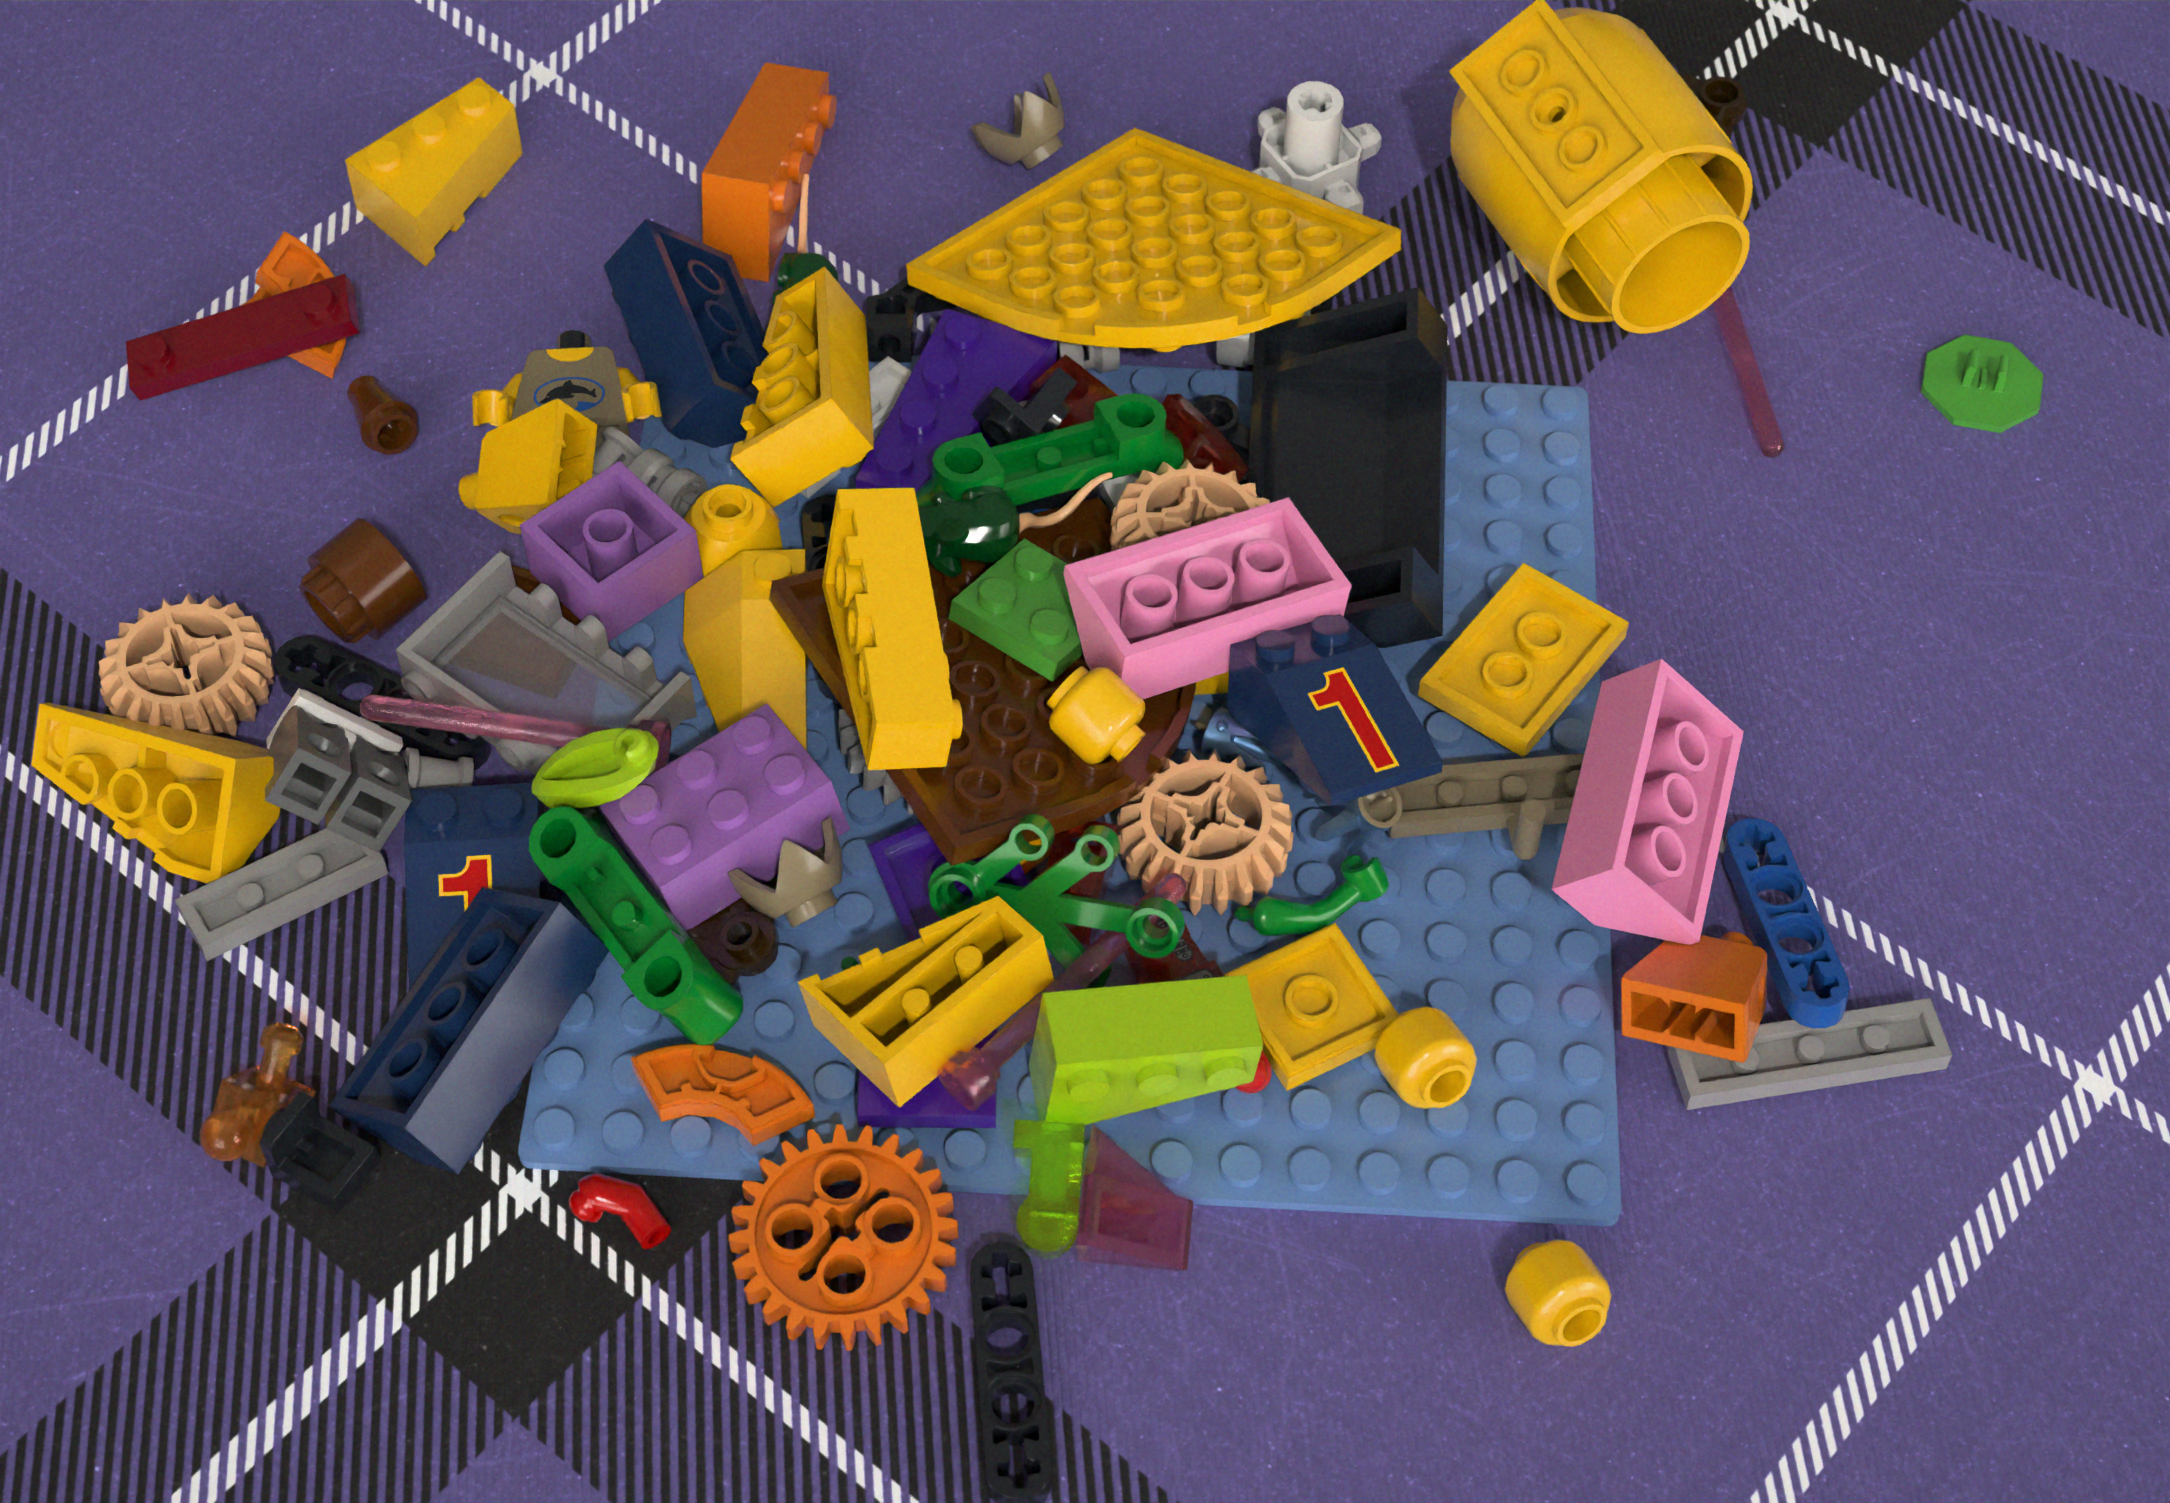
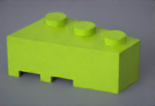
(1141, 1046)

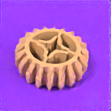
(1177, 501)
(224, 656)
(1217, 851)

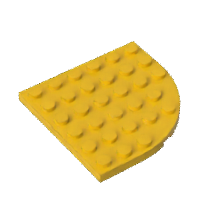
(1153, 251)

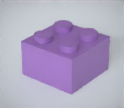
(612, 550)

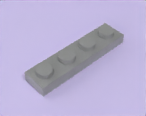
(1798, 1058)

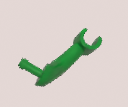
(1284, 917)

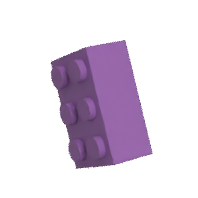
(722, 812)

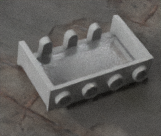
(521, 657)

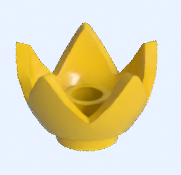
(730, 522)

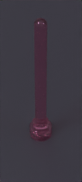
(1748, 375)
(498, 724)
(973, 1074)

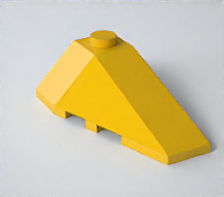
(742, 643)
(172, 789)

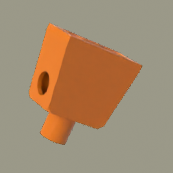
(1698, 996)

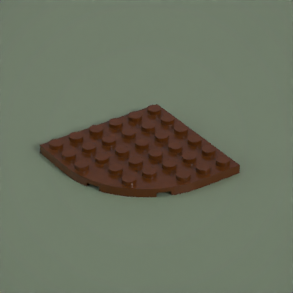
(1006, 752)

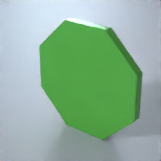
(1982, 383)

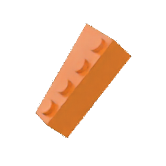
(760, 166)

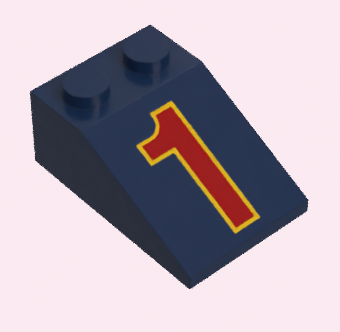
(1329, 709)
(457, 846)

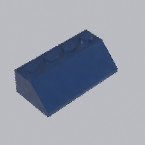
(690, 330)
(471, 1028)

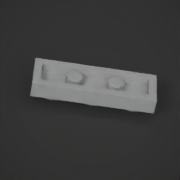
(277, 890)

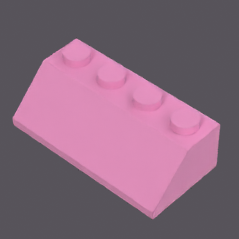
(1178, 601)
(1649, 806)

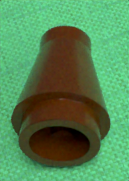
(382, 417)

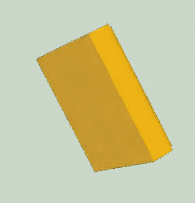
(1315, 1005)

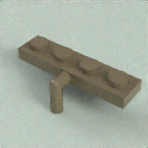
(1492, 796)

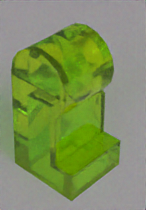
(1051, 1211)

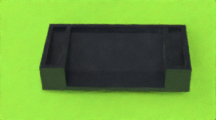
(1357, 441)

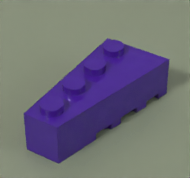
(949, 381)

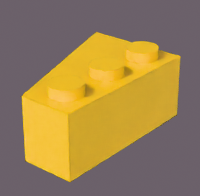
(436, 166)
(932, 997)

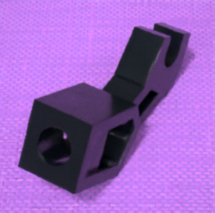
(897, 315)

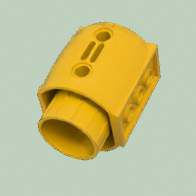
(1600, 168)

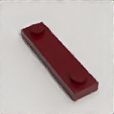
(242, 337)

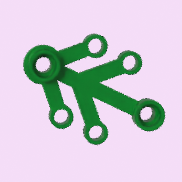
(1043, 899)

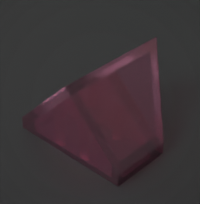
(1129, 1213)

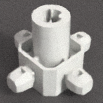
(1312, 147)

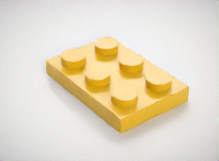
(1523, 659)

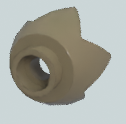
(1034, 128)
(802, 881)

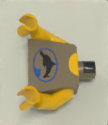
(579, 377)

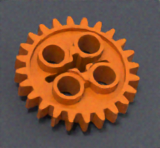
(891, 1271)

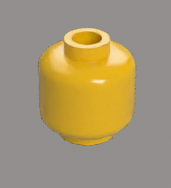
(1097, 715)
(1426, 1058)
(1558, 1293)

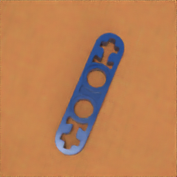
(1792, 919)

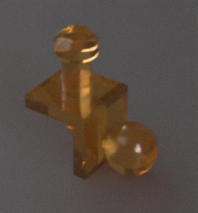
(252, 1097)

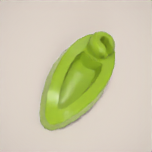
(596, 768)

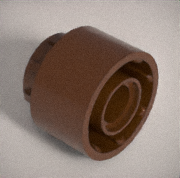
(360, 584)

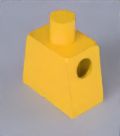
(530, 464)

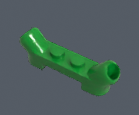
(1121, 439)
(634, 924)

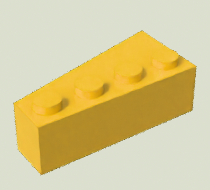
(811, 392)
(889, 630)

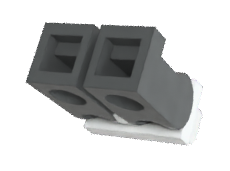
(340, 758)

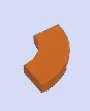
(292, 266)
(724, 1086)

